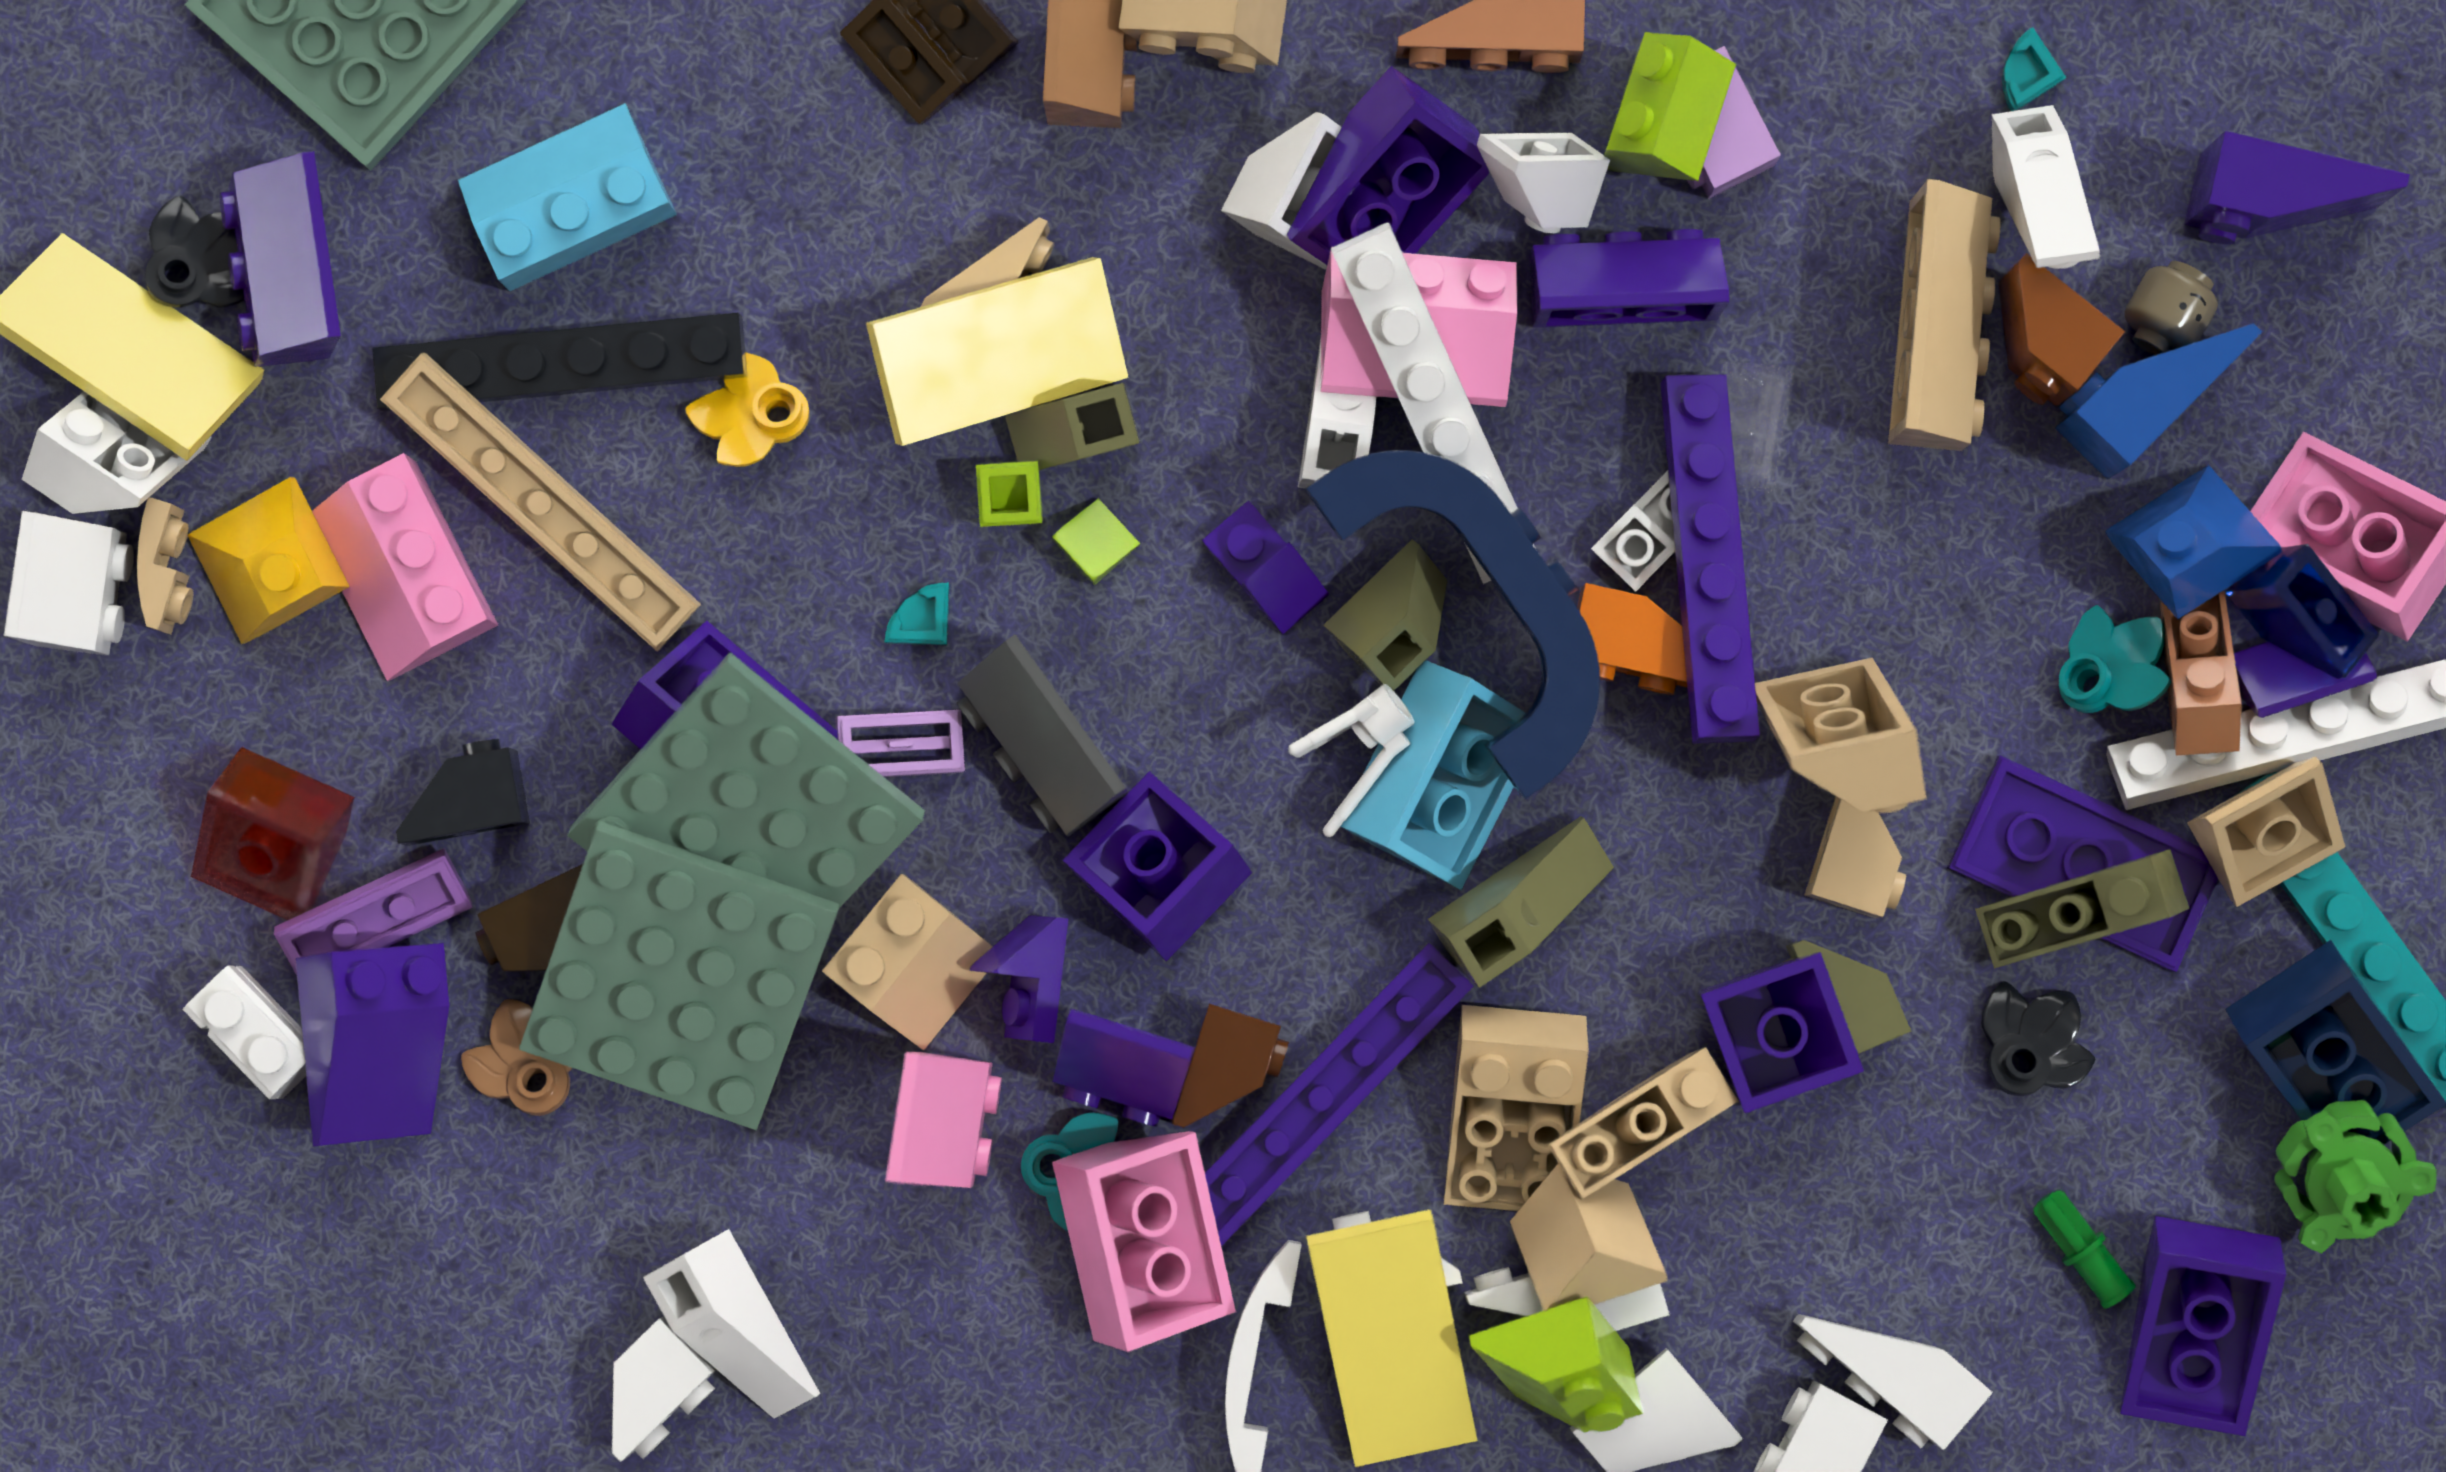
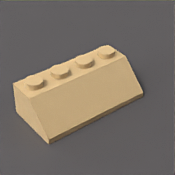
(1942, 318)

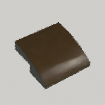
(912, 61)

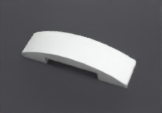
(1274, 1287)

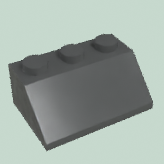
(1039, 739)

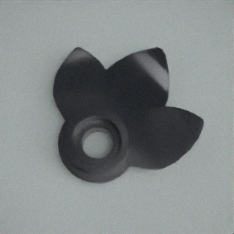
(199, 248)
(2038, 1032)

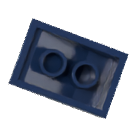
(2332, 1043)

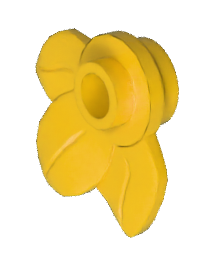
(741, 410)

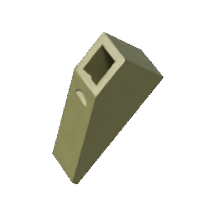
(1521, 903)
(2082, 909)

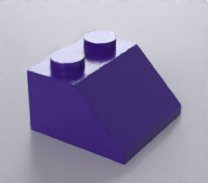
(1158, 866)
(1781, 1031)

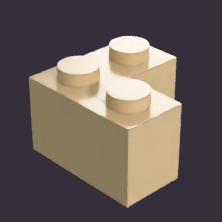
(1229, 30)

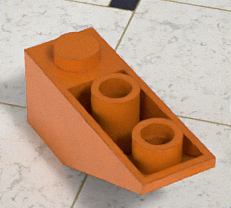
(1634, 638)

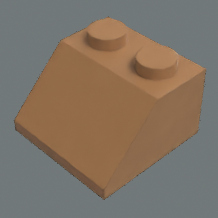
(1087, 64)

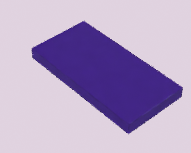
(2043, 833)

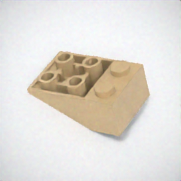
(1512, 1097)

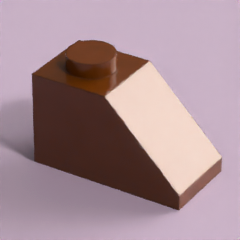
(1228, 1062)

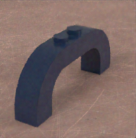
(1538, 593)

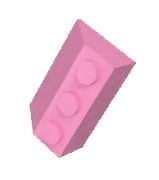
(1471, 309)
(402, 567)
(1144, 1239)

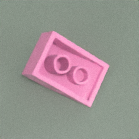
(2365, 526)
(942, 1120)

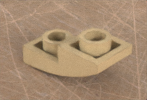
(162, 589)

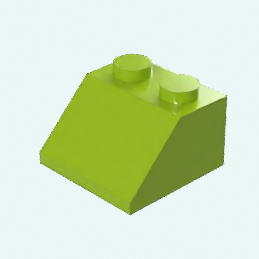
(1669, 108)
(1565, 1365)

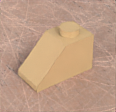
(1857, 863)

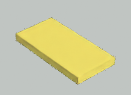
(125, 347)
(997, 350)
(1392, 1338)

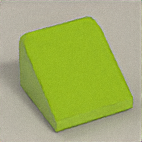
(1009, 493)
(1095, 541)

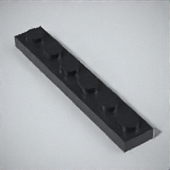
(579, 358)

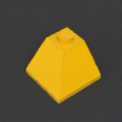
(268, 560)

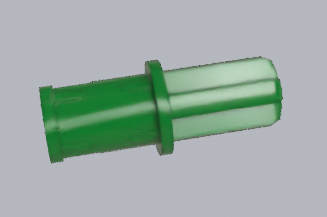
(2083, 1248)

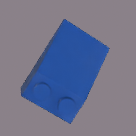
(2125, 413)

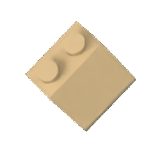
(910, 962)

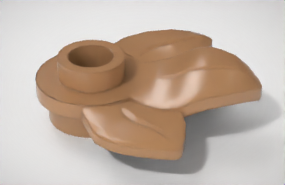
(504, 1070)

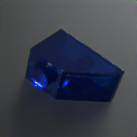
(2305, 611)

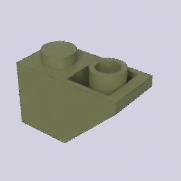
(1074, 427)
(1393, 617)
(1864, 997)

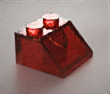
(270, 834)

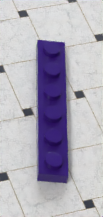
(1709, 559)
(1332, 1087)

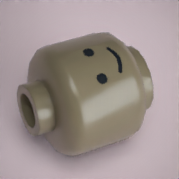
(2171, 307)

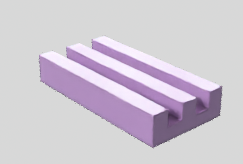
(953, 741)

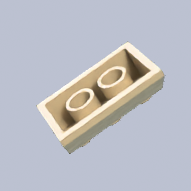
(1846, 734)

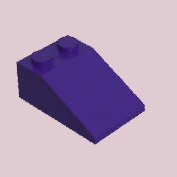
(1393, 162)
(2267, 187)
(373, 1040)
(1122, 1066)
(2202, 1325)

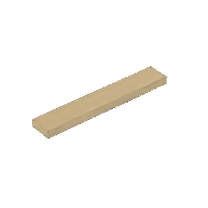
(540, 501)

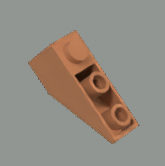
(1498, 32)
(2203, 679)

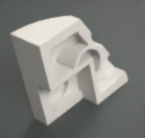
(1674, 1423)

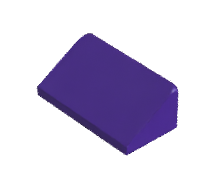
(2278, 681)

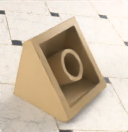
(2270, 830)
(1585, 1244)

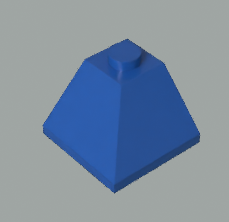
(2193, 542)

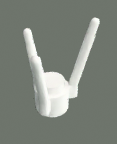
(1375, 720)

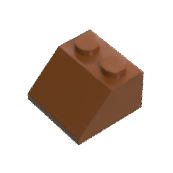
(2050, 333)

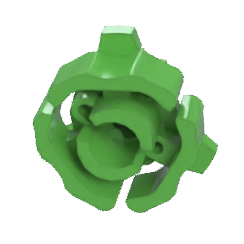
(2350, 1178)

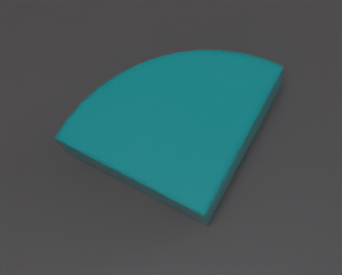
(2029, 71)
(921, 618)

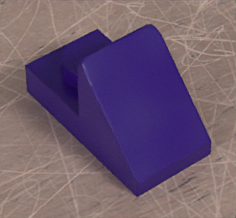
(1266, 567)
(1035, 962)

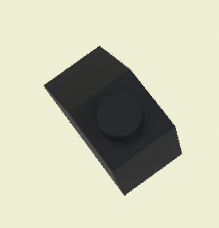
(469, 796)

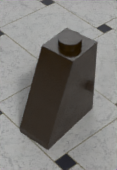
(526, 927)

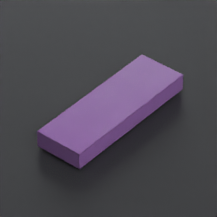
(379, 911)

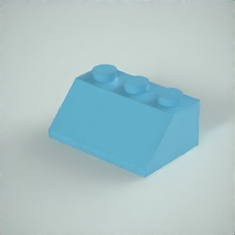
(565, 198)
(1445, 787)

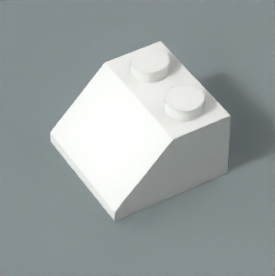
(68, 584)

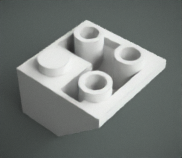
(98, 459)

